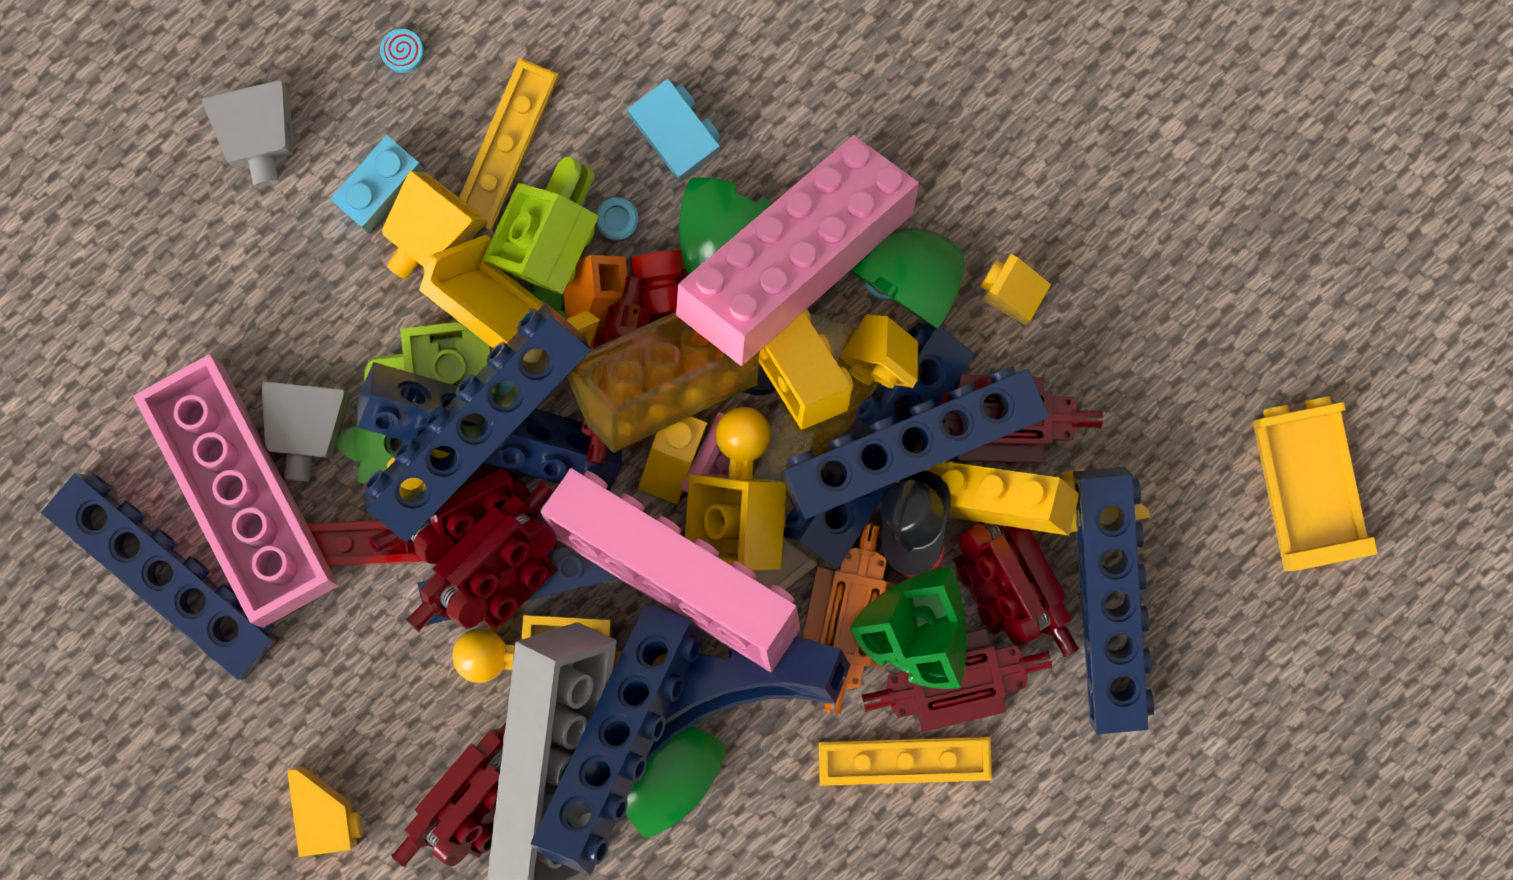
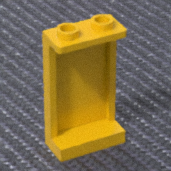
(485, 296)
(1312, 485)

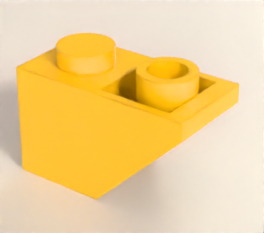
(1014, 288)
(882, 353)

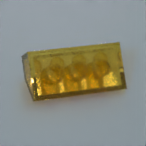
(654, 381)

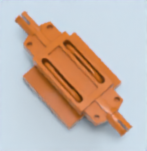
(839, 599)

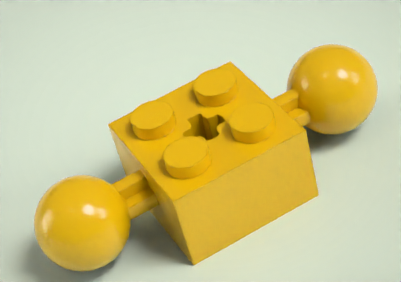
(736, 511)
(483, 655)

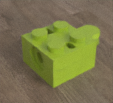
(545, 229)
(437, 357)

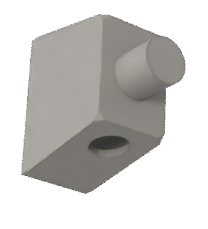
(253, 128)
(302, 424)

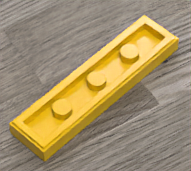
(508, 140)
(905, 760)

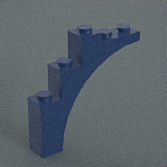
(714, 684)

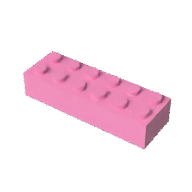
(796, 250)
(235, 491)
(672, 568)

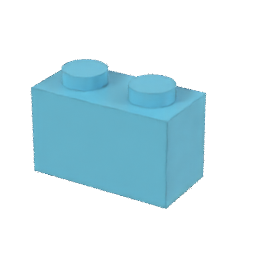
(675, 130)
(375, 184)

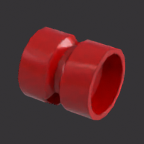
(661, 276)

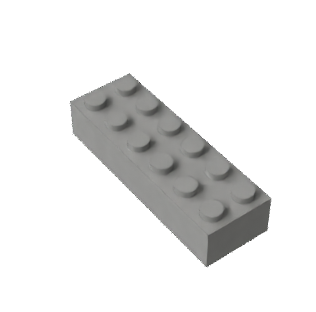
(549, 705)

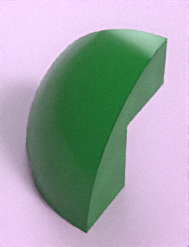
(711, 217)
(916, 271)
(918, 629)
(675, 781)

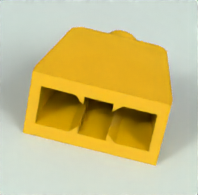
(427, 221)

